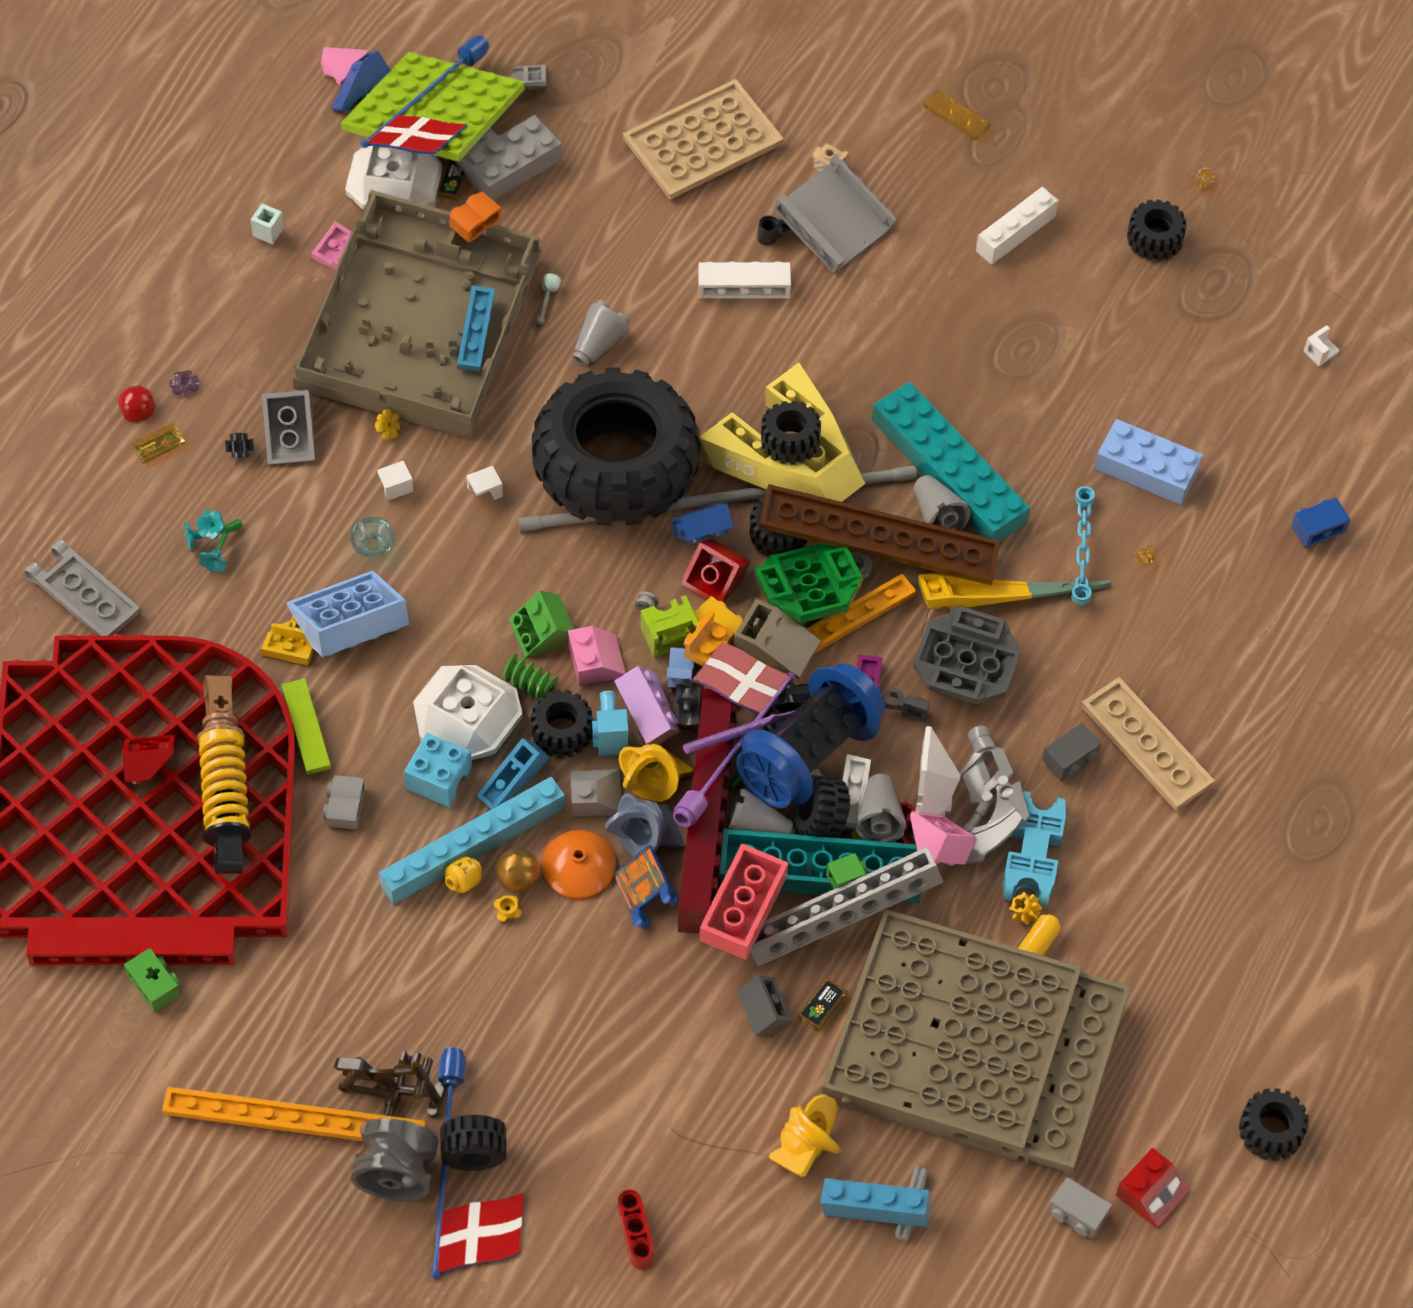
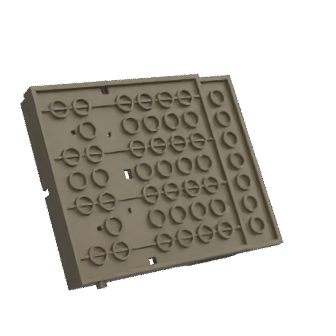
(410, 287)
(1012, 1049)

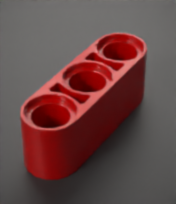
(635, 1217)

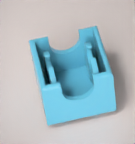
(437, 769)

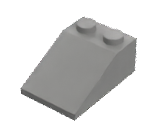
(289, 427)

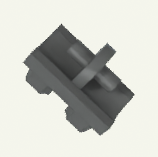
(687, 706)

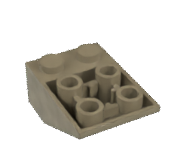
(776, 639)

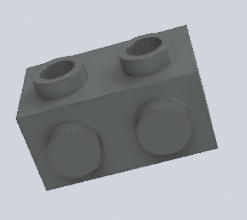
(1072, 752)
(764, 1006)

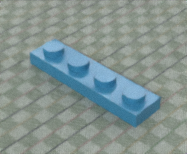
(476, 328)

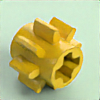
(1025, 908)

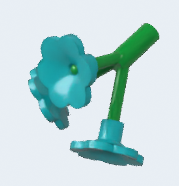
(210, 526)

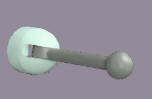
(550, 284)

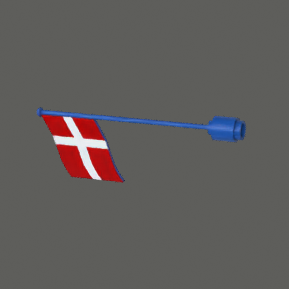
(420, 133)
(479, 1229)

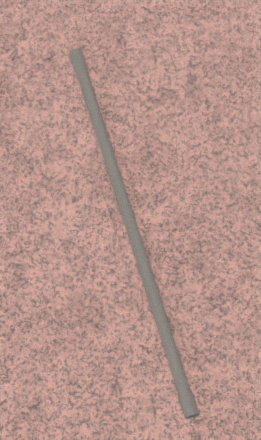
(538, 522)

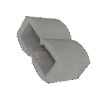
(345, 802)

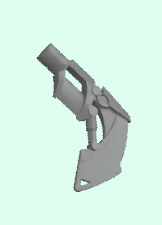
(1010, 804)

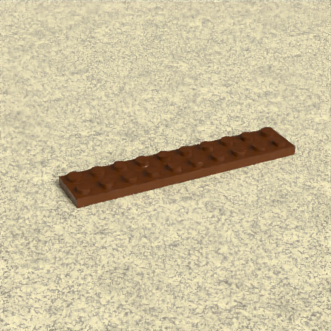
(879, 534)

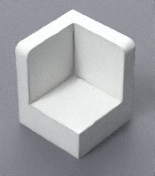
(1319, 347)
(396, 480)
(485, 481)

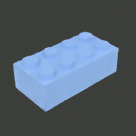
(1148, 461)

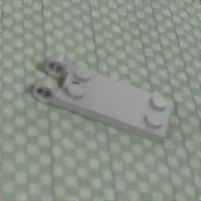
(84, 592)

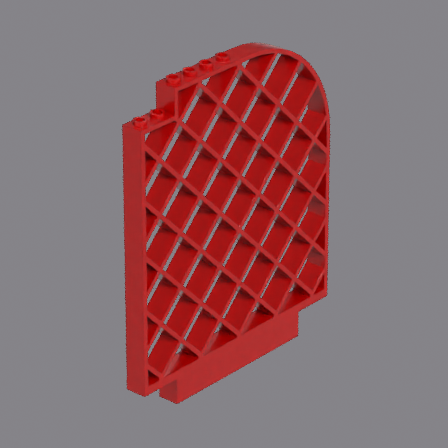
(116, 940)

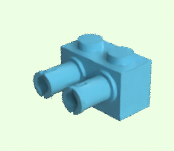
(610, 728)

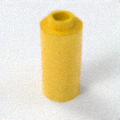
(1041, 935)

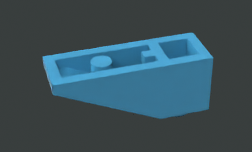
(513, 773)

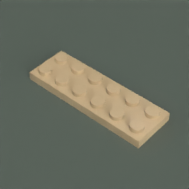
(1147, 743)

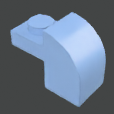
(680, 668)

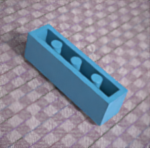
(876, 1202)

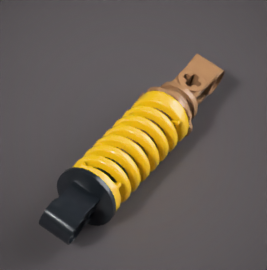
(223, 777)

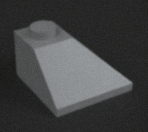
(595, 792)

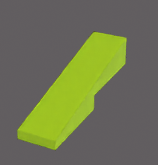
(306, 726)

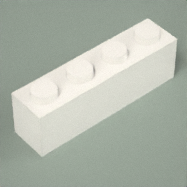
(1016, 225)
(744, 280)

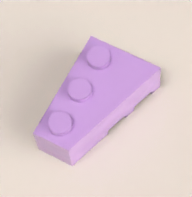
(648, 705)

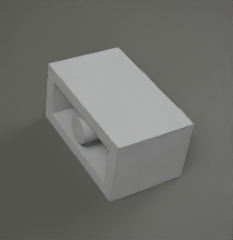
(1079, 1208)

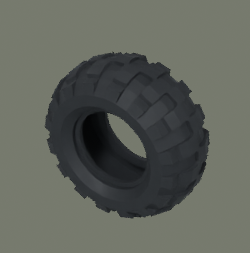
(624, 405)

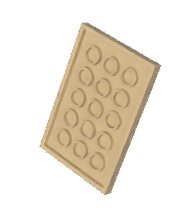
(703, 139)

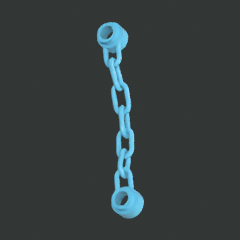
(1083, 589)

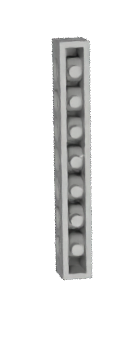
(846, 905)

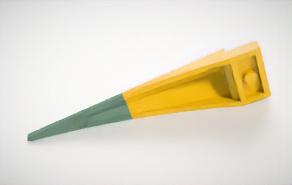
(952, 591)

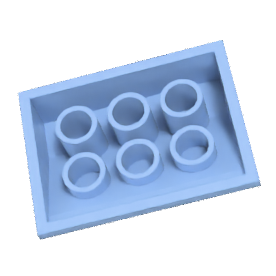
(349, 613)

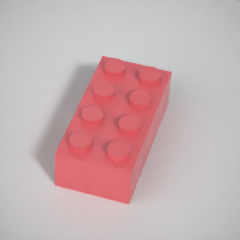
(743, 901)

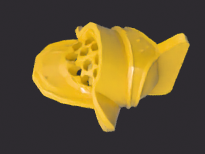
(652, 771)
(805, 1140)

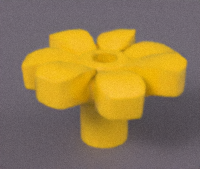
(387, 424)

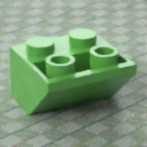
(541, 624)

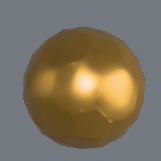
(517, 870)

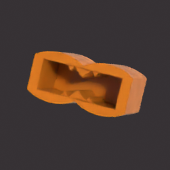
(475, 216)

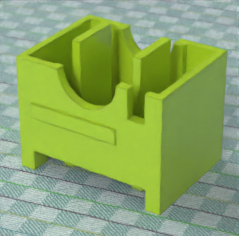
(668, 627)

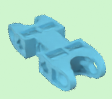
(1031, 867)

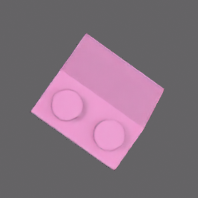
(595, 655)
(943, 838)

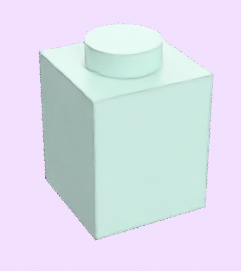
(267, 223)

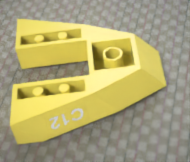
(737, 447)

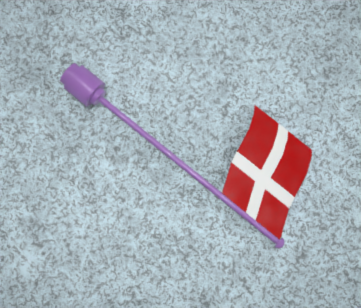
(746, 684)

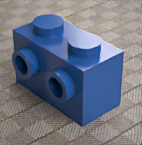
(1320, 522)

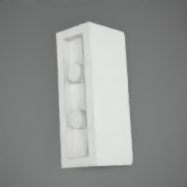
(855, 774)

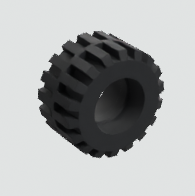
(1156, 244)
(792, 418)
(770, 541)
(561, 740)
(826, 809)
(473, 1142)
(1267, 1142)

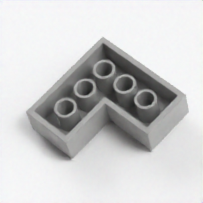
(508, 160)

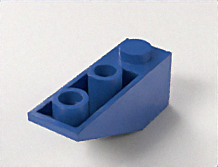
(361, 78)

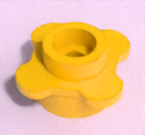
(507, 901)

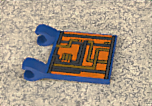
(642, 882)

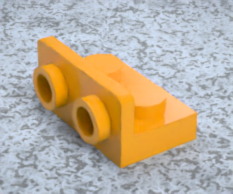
(706, 639)

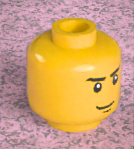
(463, 874)

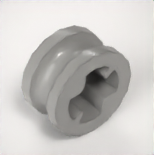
(646, 600)

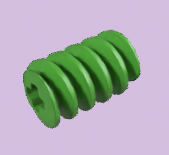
(528, 679)

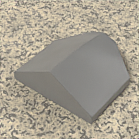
(533, 76)

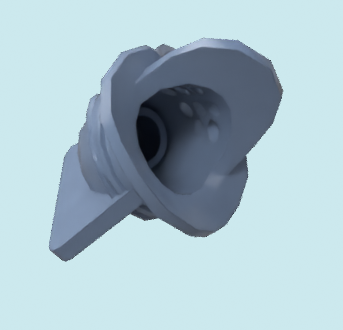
(643, 824)

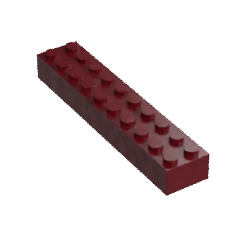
(705, 837)

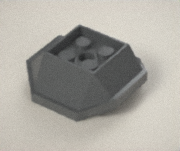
(972, 638)

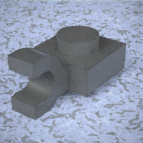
(910, 706)

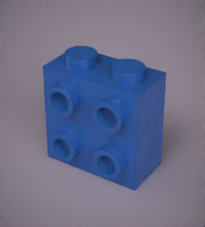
(700, 522)

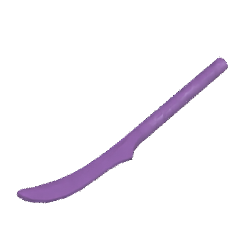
(735, 732)

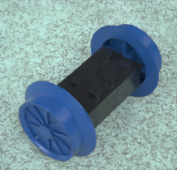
(840, 707)

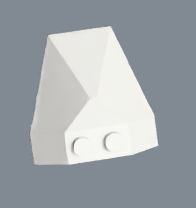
(937, 777)

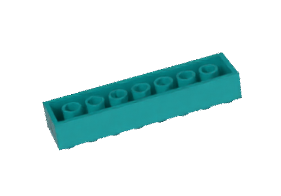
(944, 454)
(809, 857)

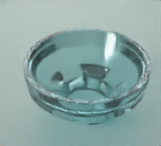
(371, 528)

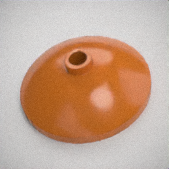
(582, 876)

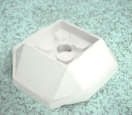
(394, 173)
(477, 729)

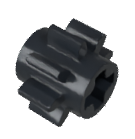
(239, 445)

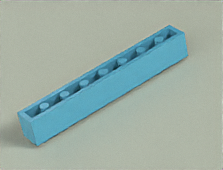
(472, 839)

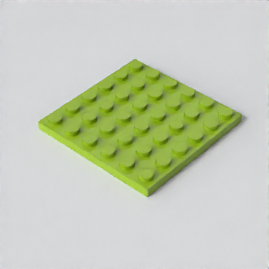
(461, 98)

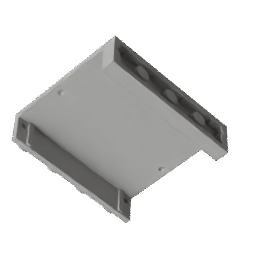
(835, 214)

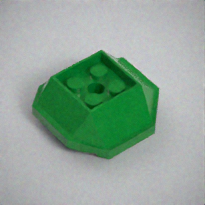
(810, 581)

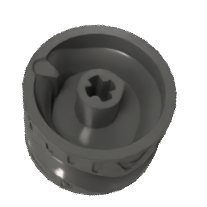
(394, 1159)

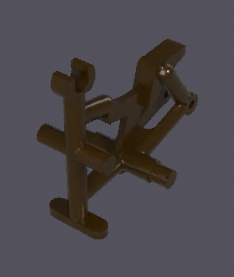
(391, 1081)

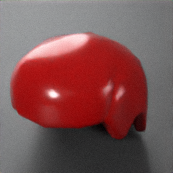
(136, 403)

